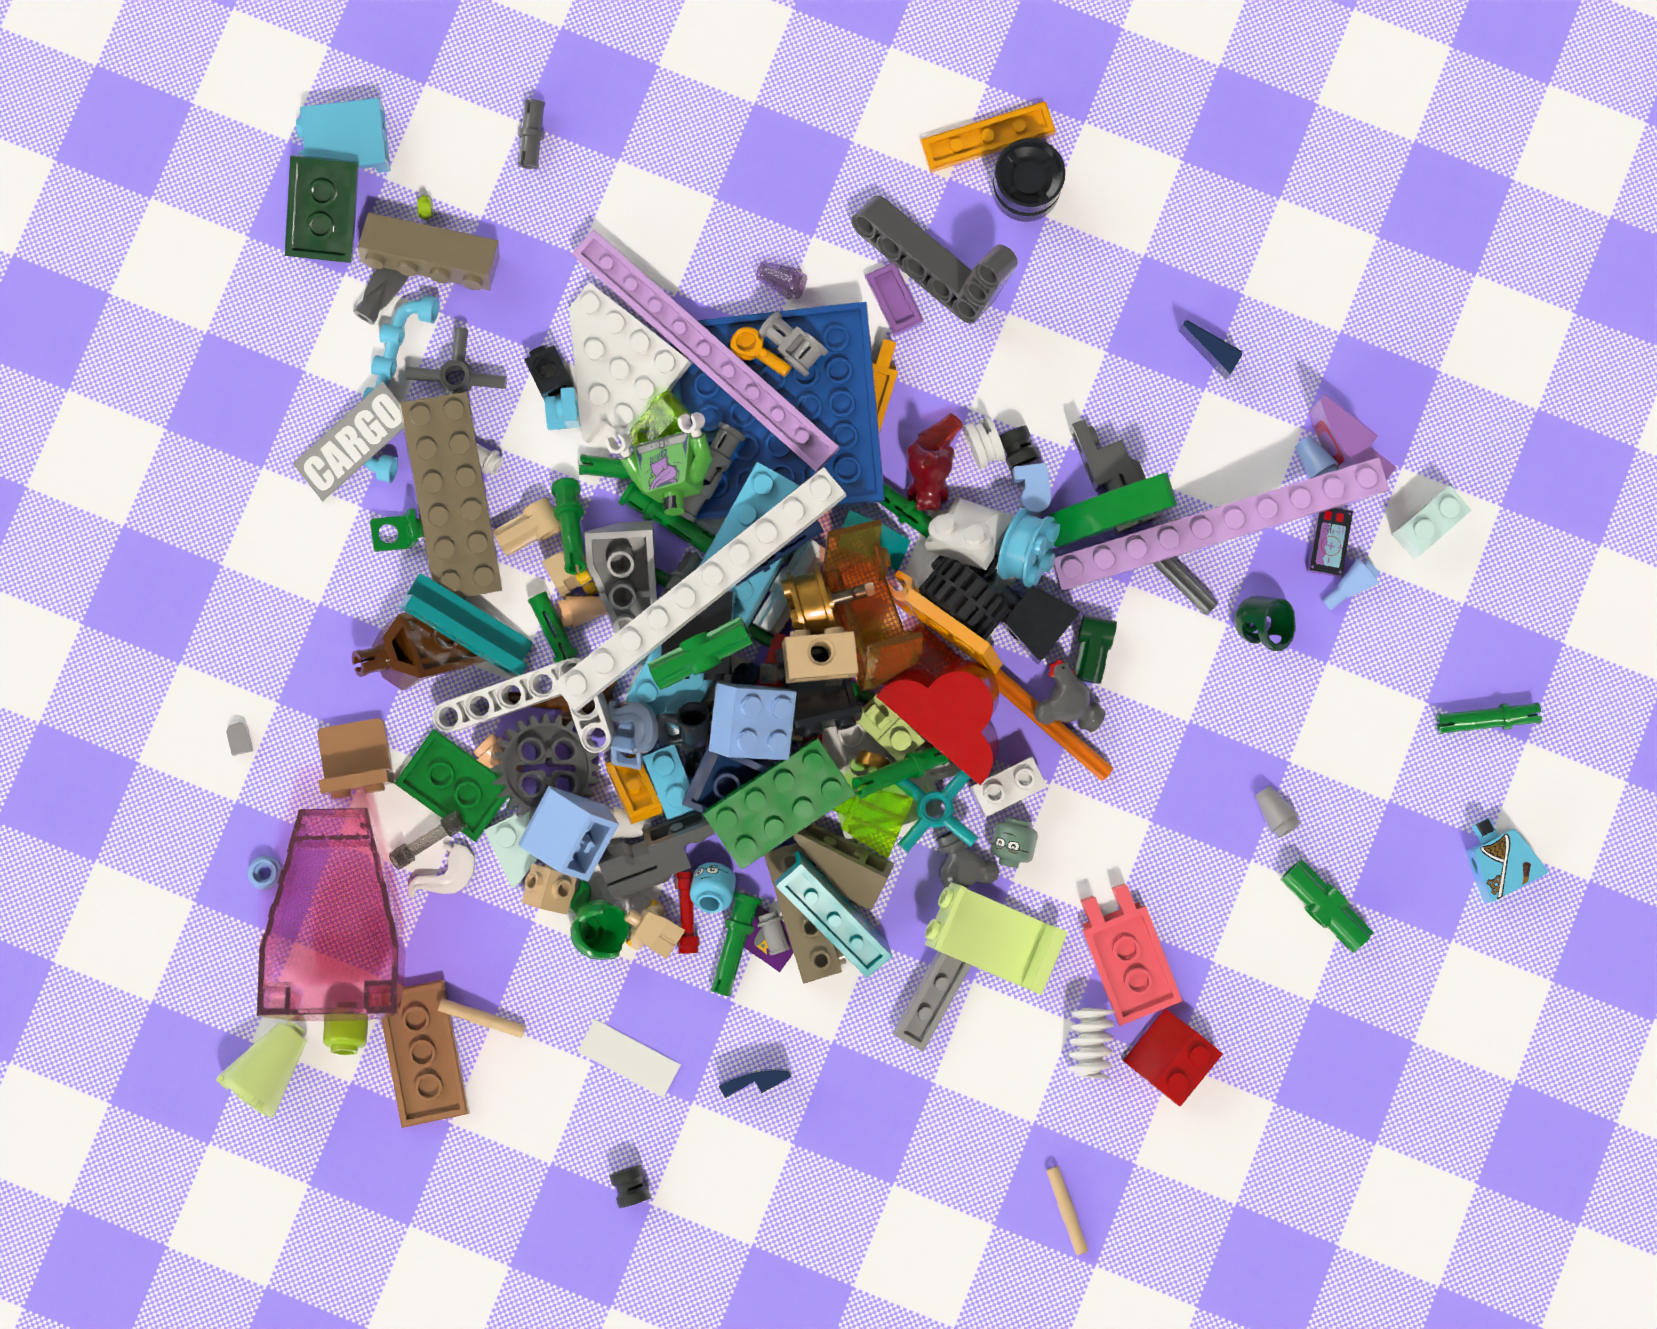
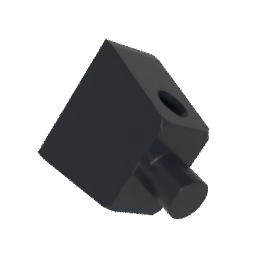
(1036, 620)

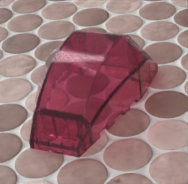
(333, 926)

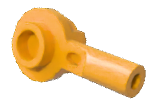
(748, 345)

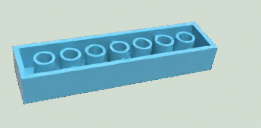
(758, 496)

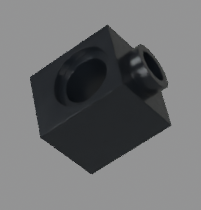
(548, 385)

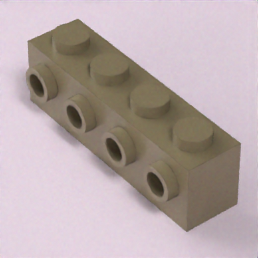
(428, 252)
(812, 950)

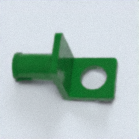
(407, 527)

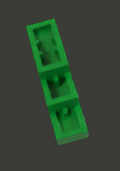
(1114, 509)

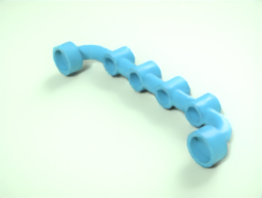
(386, 365)

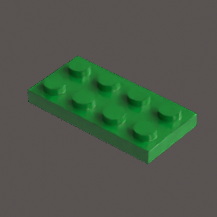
(778, 803)

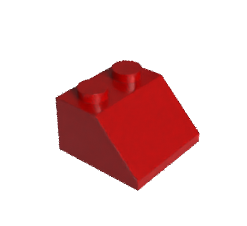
(1172, 1057)

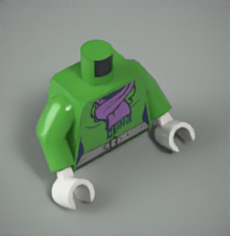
(670, 465)

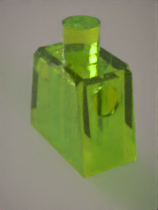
(875, 819)

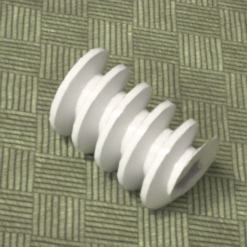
(1091, 1042)

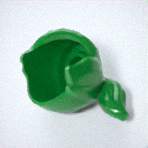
(598, 925)

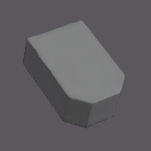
(239, 739)

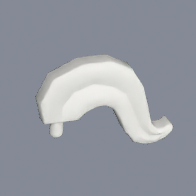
(459, 873)

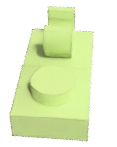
(889, 729)

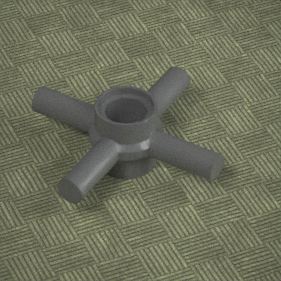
(457, 364)

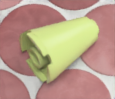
(266, 1068)

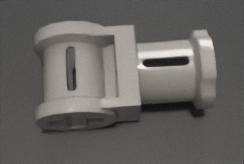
(797, 347)

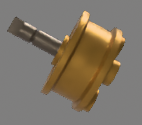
(813, 604)

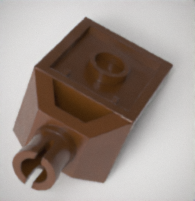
(411, 652)

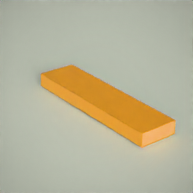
(986, 136)

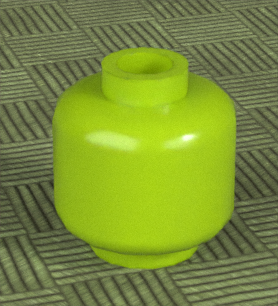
(345, 1036)

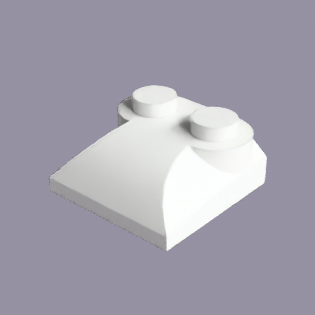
(968, 533)

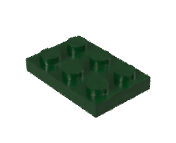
(321, 208)

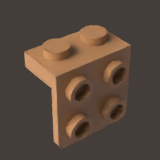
(354, 758)

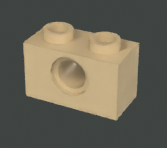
(800, 665)

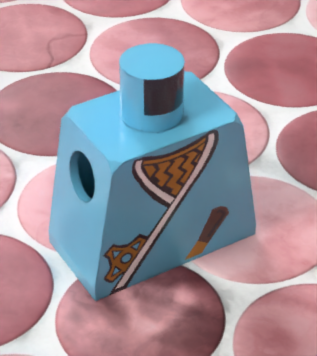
(1502, 861)

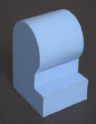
(1036, 487)
(624, 743)

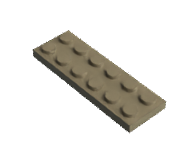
(450, 494)

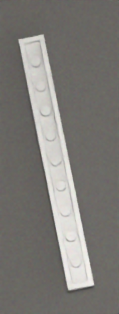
(699, 589)

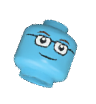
(712, 887)

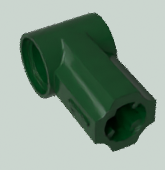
(1095, 640)

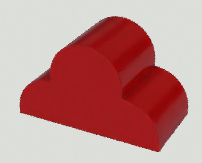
(950, 712)

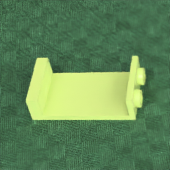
(995, 938)

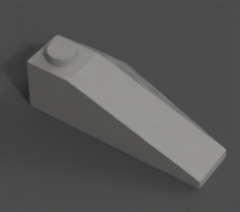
(623, 569)

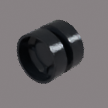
(1028, 179)

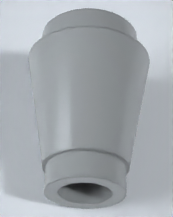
(1277, 812)

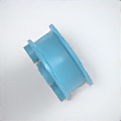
(1028, 548)

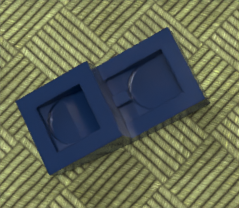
(763, 1078)

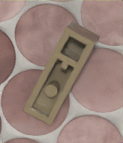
(849, 867)

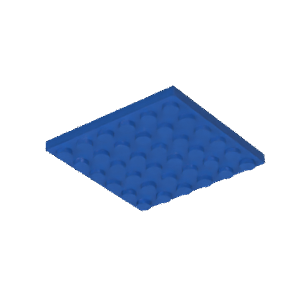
(834, 397)

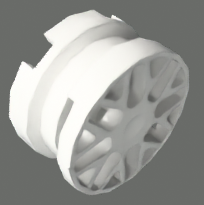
(984, 442)

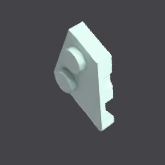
(504, 841)

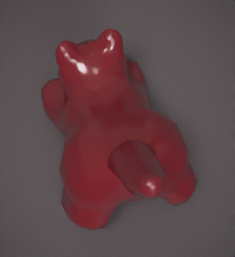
(929, 475)

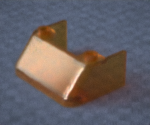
(881, 643)

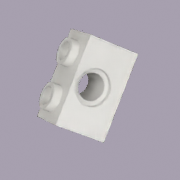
(1008, 787)

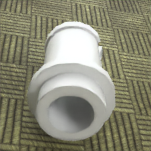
(489, 460)

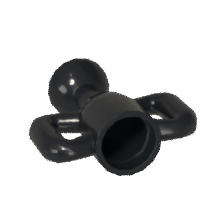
(694, 731)

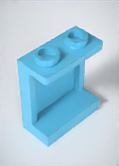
(346, 132)

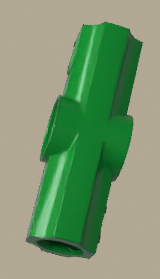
(700, 653)
(1326, 905)

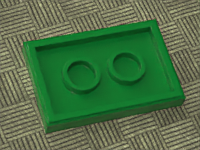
(452, 780)

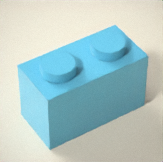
(669, 780)

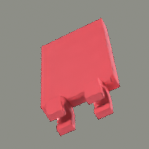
(1128, 957)

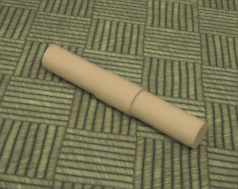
(481, 1017)
(1067, 1210)

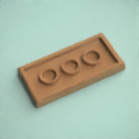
(424, 1057)

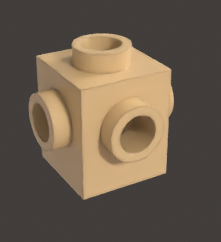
(548, 889)

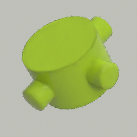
(425, 207)

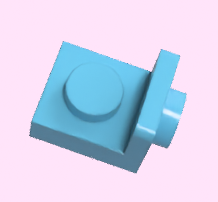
(562, 410)

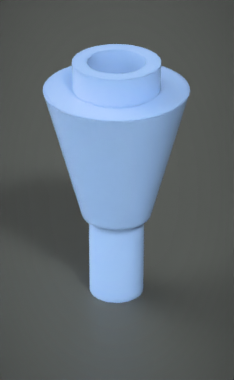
(1358, 579)

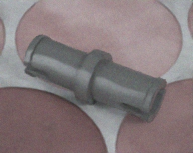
(531, 134)

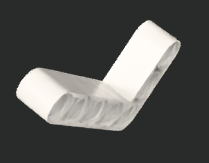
(530, 695)

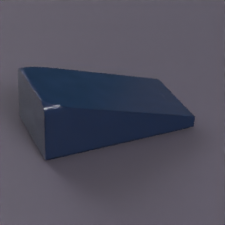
(1216, 351)

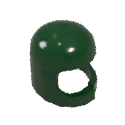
(1255, 611)

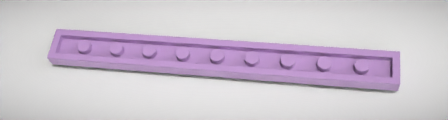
(705, 351)
(1221, 524)

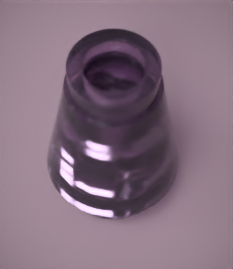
(783, 279)

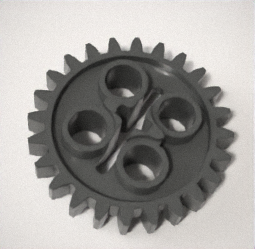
(543, 738)

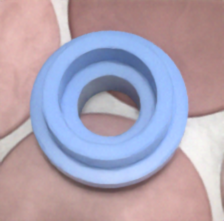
(255, 868)

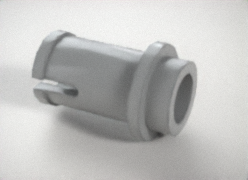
(773, 932)

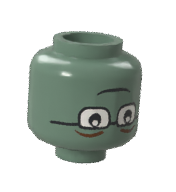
(1014, 842)

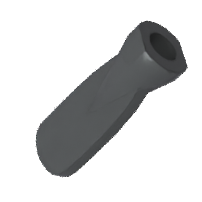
(379, 293)

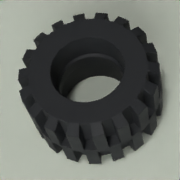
(965, 597)

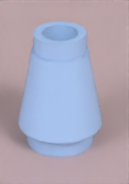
(1315, 458)

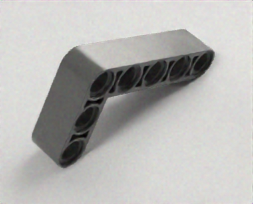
(931, 265)

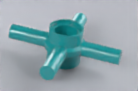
(946, 819)

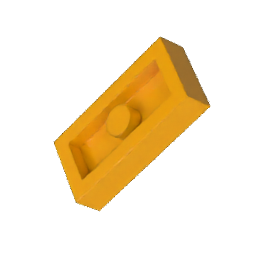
(634, 791)

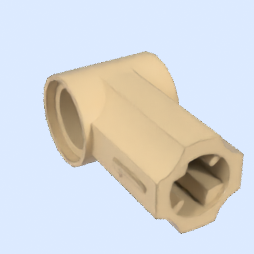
(534, 524)

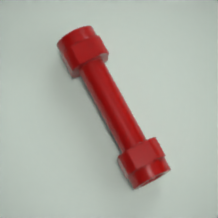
(688, 942)

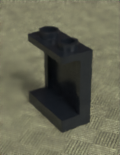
(711, 618)
(821, 705)

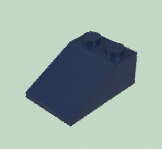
(719, 777)

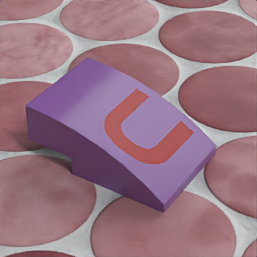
(1345, 436)

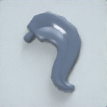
(643, 720)

